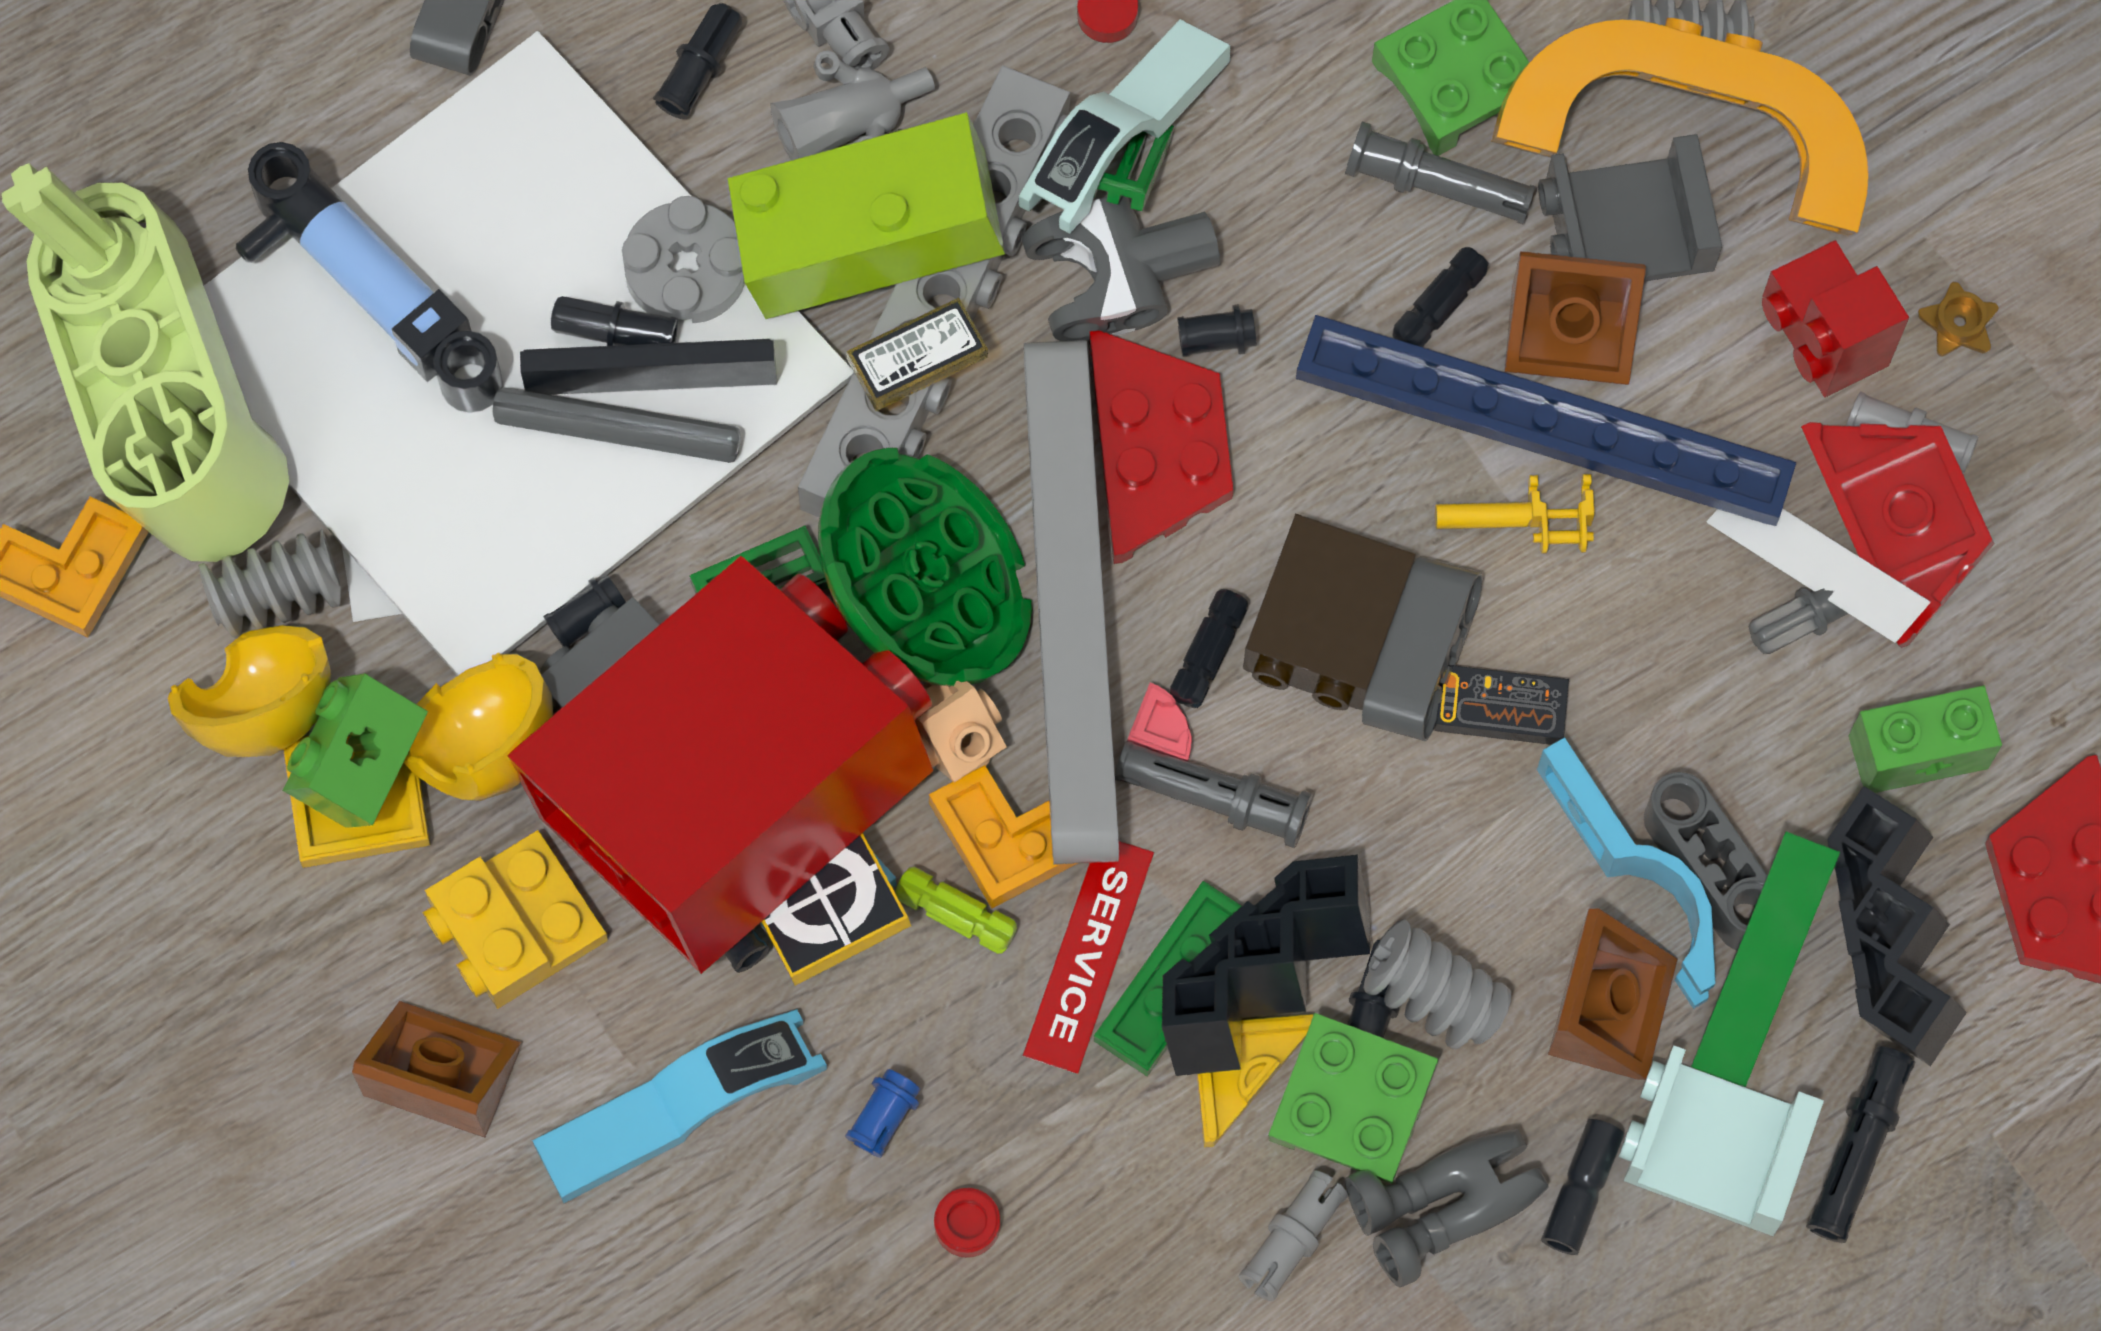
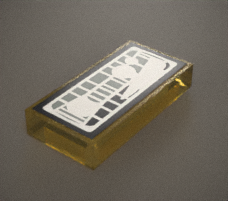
(917, 354)

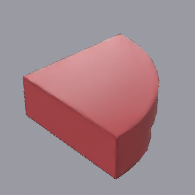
(1161, 725)

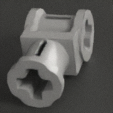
(843, 28)

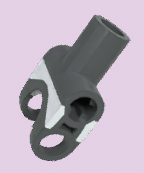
(1123, 263)

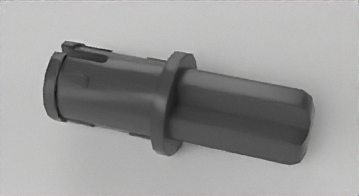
(1794, 620)

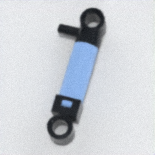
(422, 322)

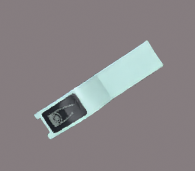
(1103, 123)

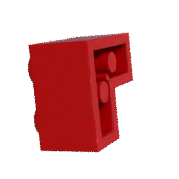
(1835, 319)

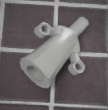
(840, 114)

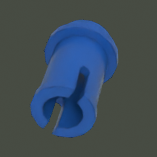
(883, 1112)

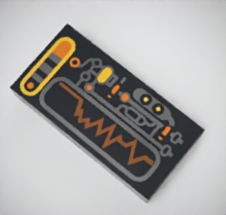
(1503, 705)

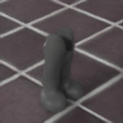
(1460, 1169)

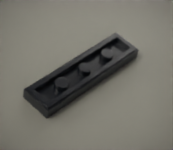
(649, 367)

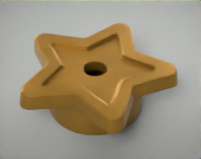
(1964, 305)

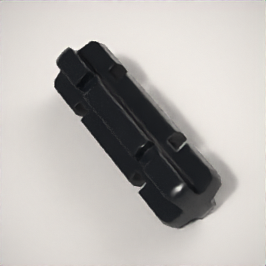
(1441, 297)
(1208, 648)

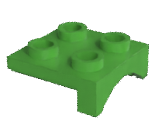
(1451, 68)
(1353, 1098)

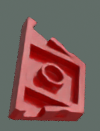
(1157, 441)
(1904, 506)
(2051, 874)

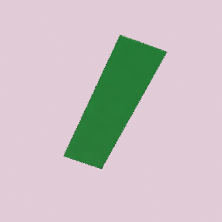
(1765, 959)

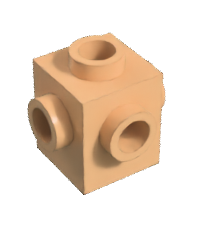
(959, 729)

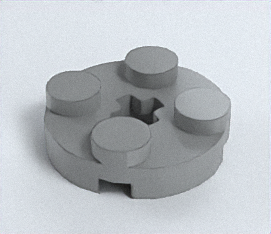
(676, 228)

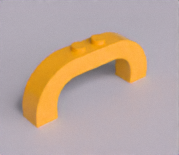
(1824, 131)

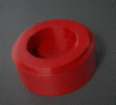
(1107, 19)
(967, 1222)

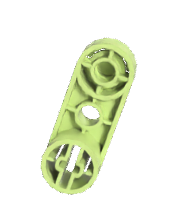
(146, 367)

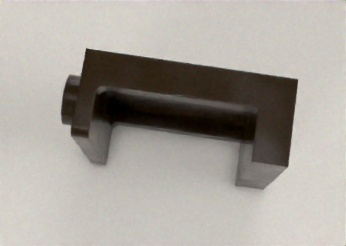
(1327, 613)

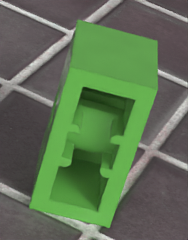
(380, 734)
(1925, 739)

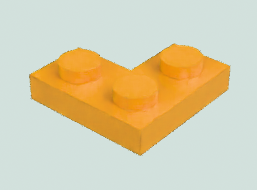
(77, 579)
(997, 847)

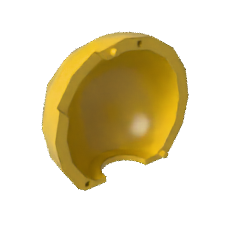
(262, 697)
(477, 724)

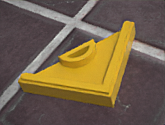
(1264, 1050)

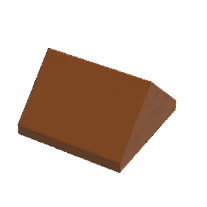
(1574, 317)
(1613, 999)
(437, 1068)

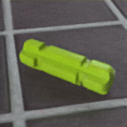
(956, 910)

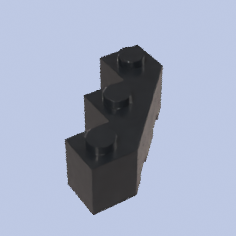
(1889, 927)
(1261, 961)

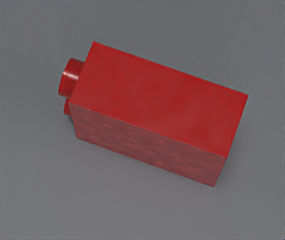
(727, 758)

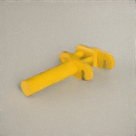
(1524, 514)

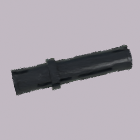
(1870, 1119)

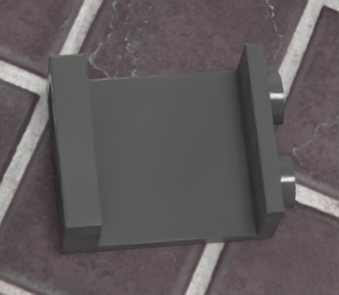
(1636, 212)

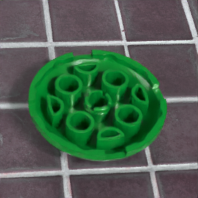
(923, 567)

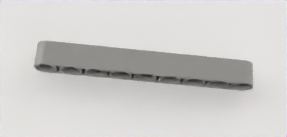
(1070, 604)

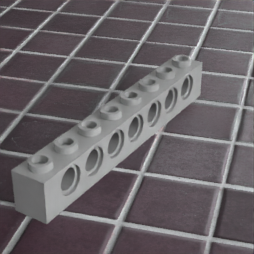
(1013, 110)

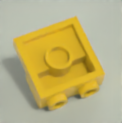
(512, 919)

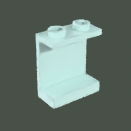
(1719, 1144)

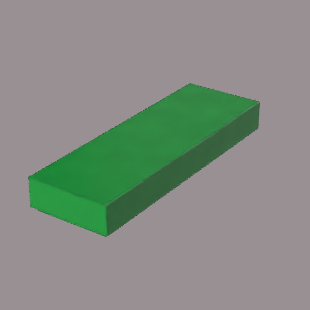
(1135, 1022)

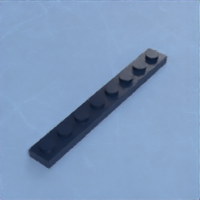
(1546, 420)

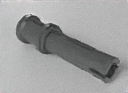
(1410, 166)
(1242, 800)

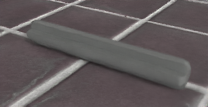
(616, 424)

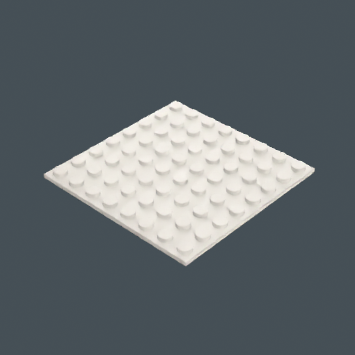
(503, 207)

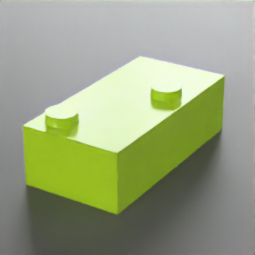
(865, 216)

